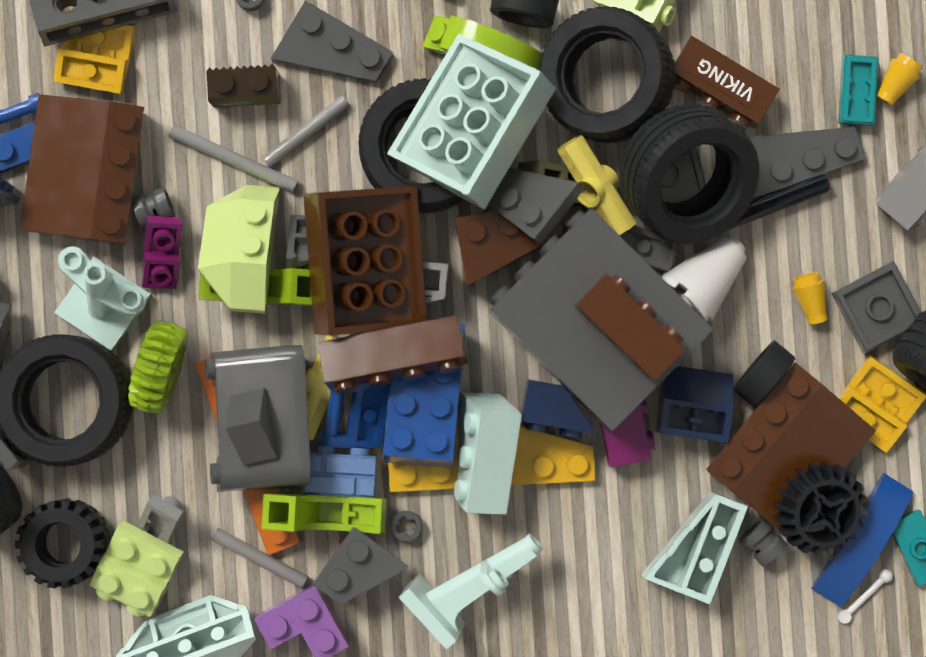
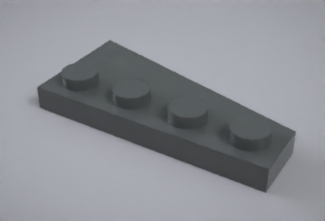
(803, 155)

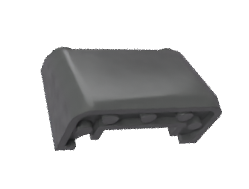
(284, 378)

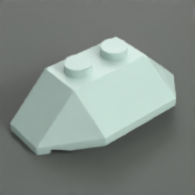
(194, 630)

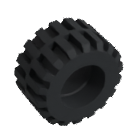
(34, 548)

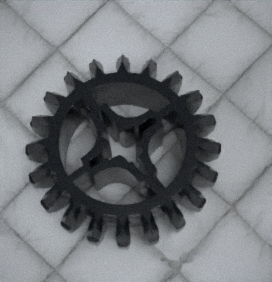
(801, 508)

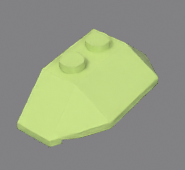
(240, 246)

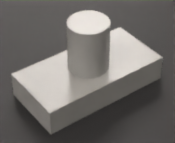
(161, 517)

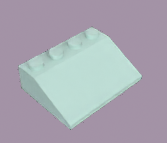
(472, 120)

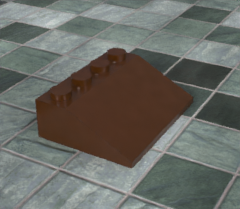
(82, 169)
(365, 259)
(789, 428)

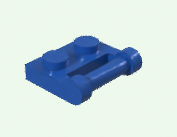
(16, 144)
(365, 418)

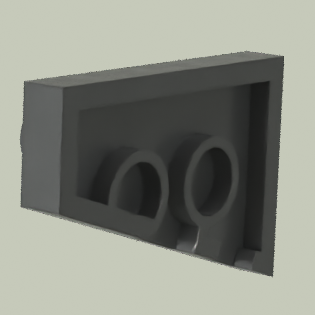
(331, 46)
(534, 201)

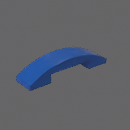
(850, 565)

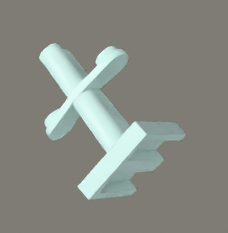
(100, 300)
(440, 606)

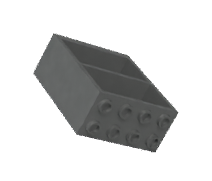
(546, 323)

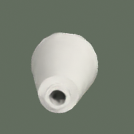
(708, 275)

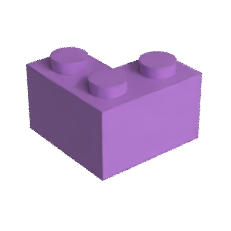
(307, 614)

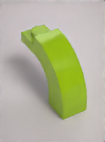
(445, 30)
(286, 287)
(323, 512)

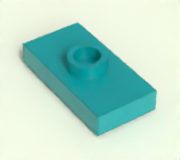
(858, 90)
(911, 541)

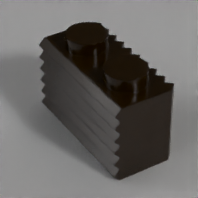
(243, 86)

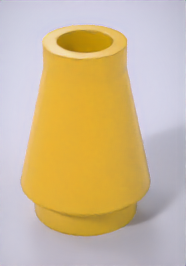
(898, 79)
(811, 296)

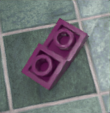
(161, 252)

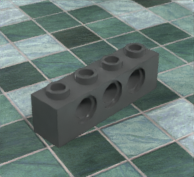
(92, 17)

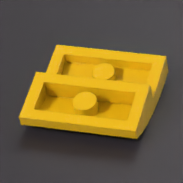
(96, 60)
(882, 400)

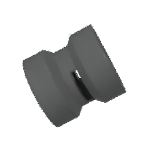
(153, 205)
(761, 540)

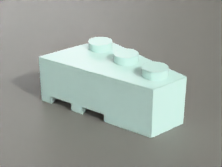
(486, 452)
(699, 549)

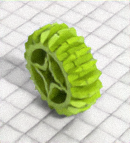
(157, 367)

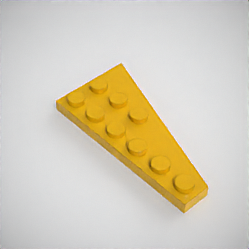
(538, 460)

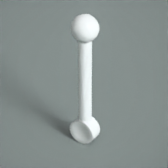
(844, 616)

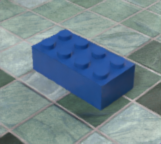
(423, 419)

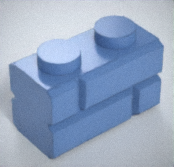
(342, 473)

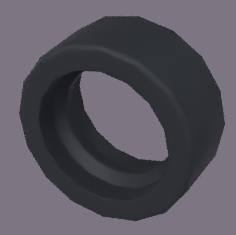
(526, 12)
(764, 373)

